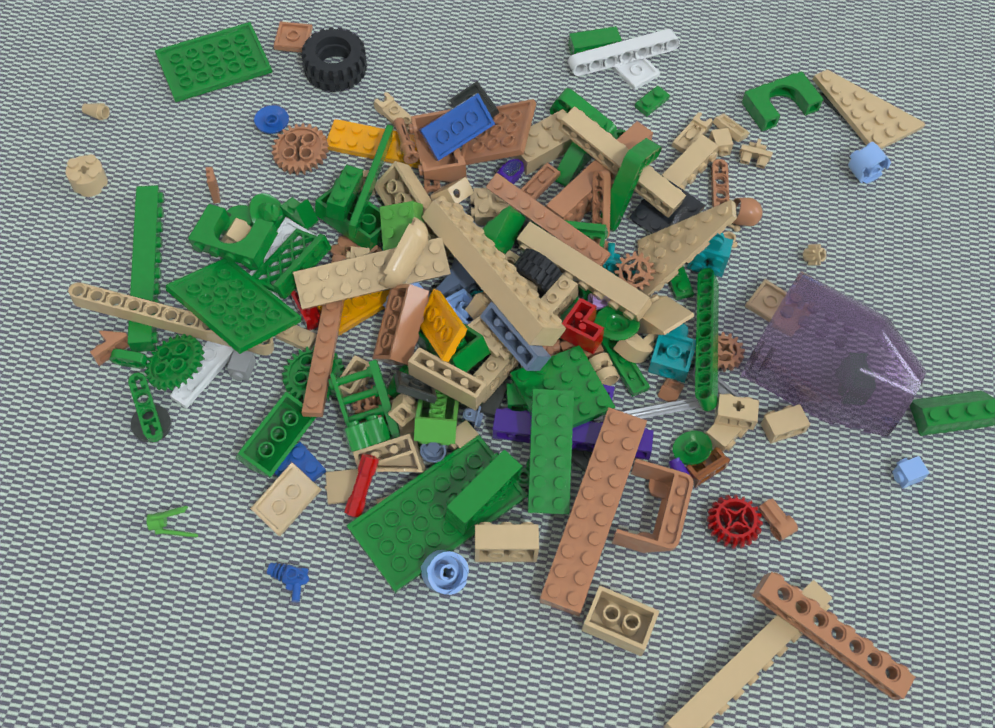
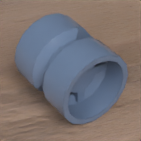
(433, 451)

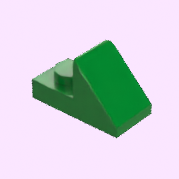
(300, 213)

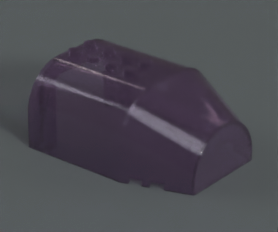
(836, 359)

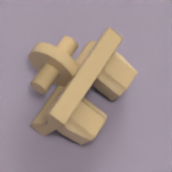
(755, 151)

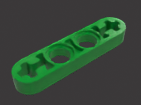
(147, 406)

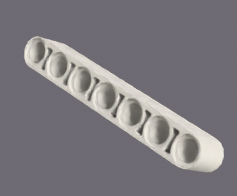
(623, 51)

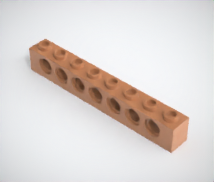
(900, 678)

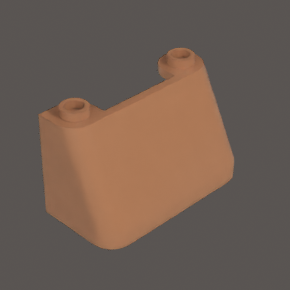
(448, 168)

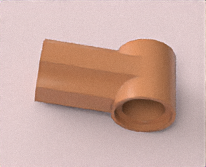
(780, 524)

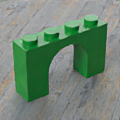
(795, 87)
(248, 251)

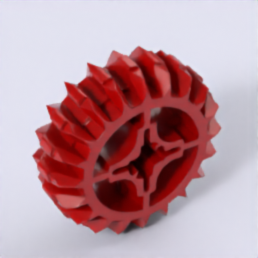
(723, 509)

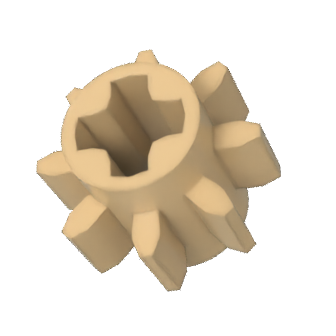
(814, 254)

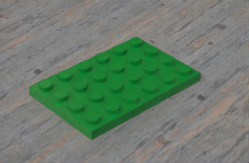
(213, 61)
(233, 304)

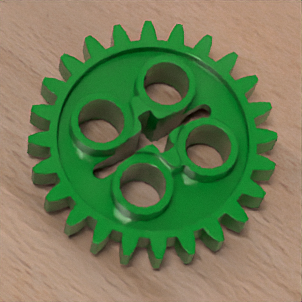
(174, 362)
(292, 376)

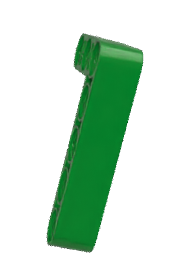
(627, 178)

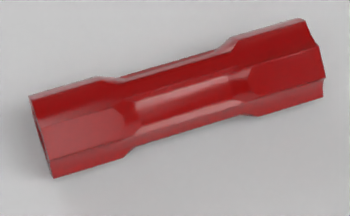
(366, 470)

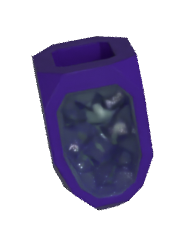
(512, 170)

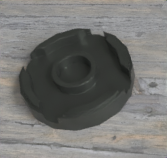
(165, 420)

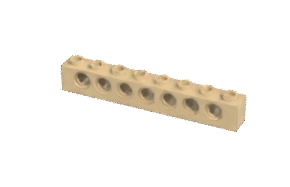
(496, 370)

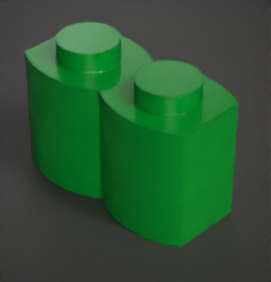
(366, 433)

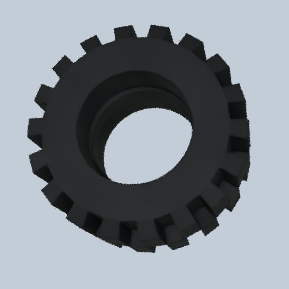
(538, 270)

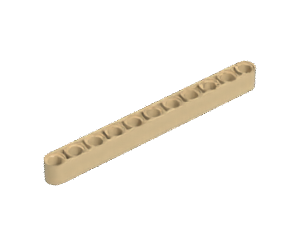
(143, 314)

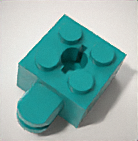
(716, 253)
(673, 354)

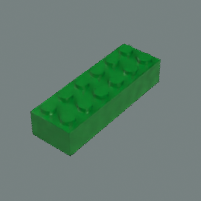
(550, 451)

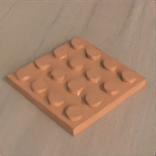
(504, 138)

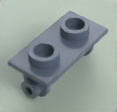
(473, 417)

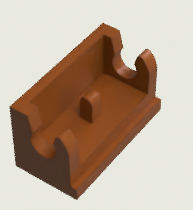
(708, 468)

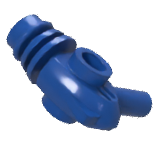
(291, 576)

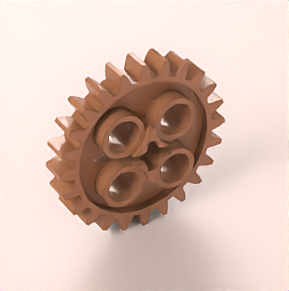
(315, 150)

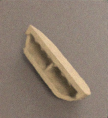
(406, 254)

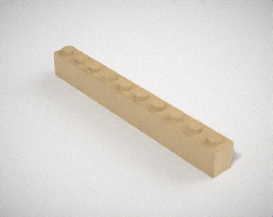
(743, 668)

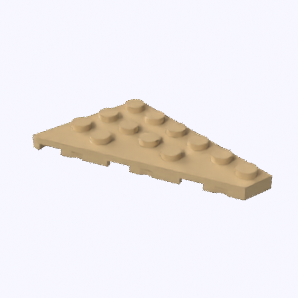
(866, 113)
(682, 242)

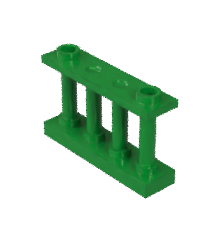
(378, 390)

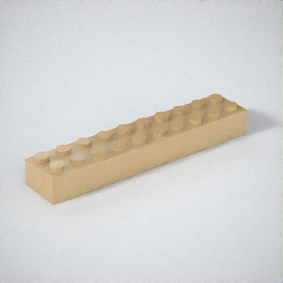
(494, 273)

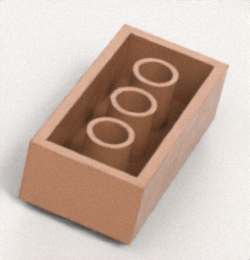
(401, 324)

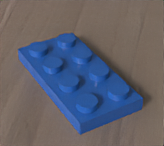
(457, 127)

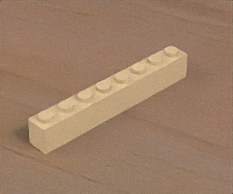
(610, 154)
(586, 273)

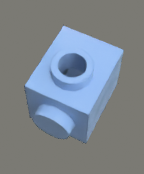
(910, 471)

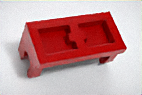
(309, 316)

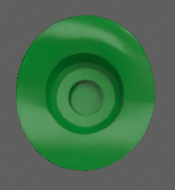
(266, 208)
(616, 325)

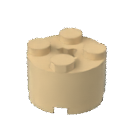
(86, 175)

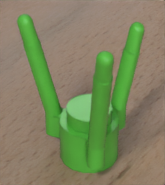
(159, 520)

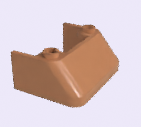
(675, 491)

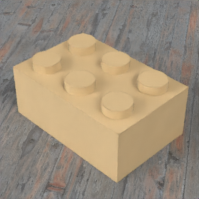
(506, 542)
(620, 621)

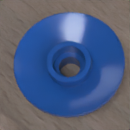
(271, 119)

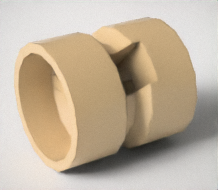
(603, 367)

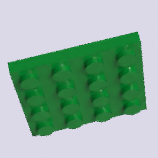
(567, 372)

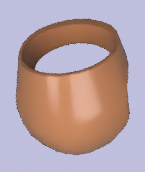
(749, 213)

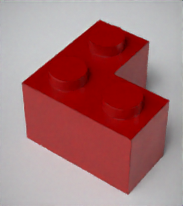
(581, 327)

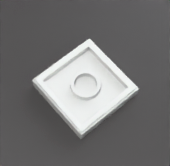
(637, 72)

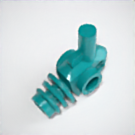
(614, 259)

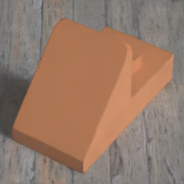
(113, 340)

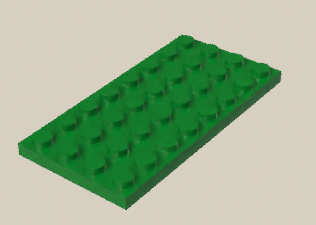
(412, 520)

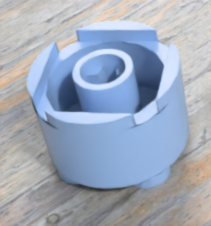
(868, 163)
(455, 576)

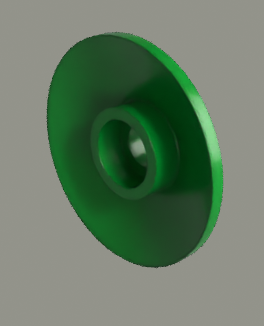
(692, 441)

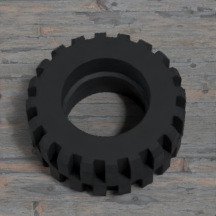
(330, 44)

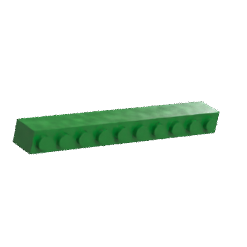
(146, 261)

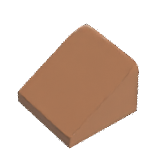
(670, 390)

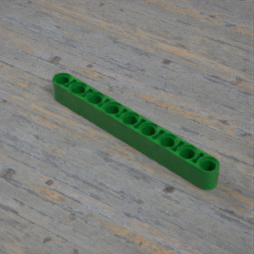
(707, 340)

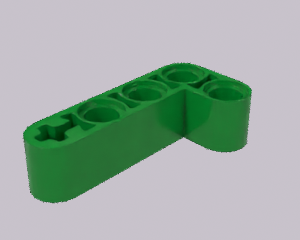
(570, 99)

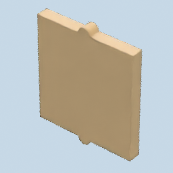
(340, 485)

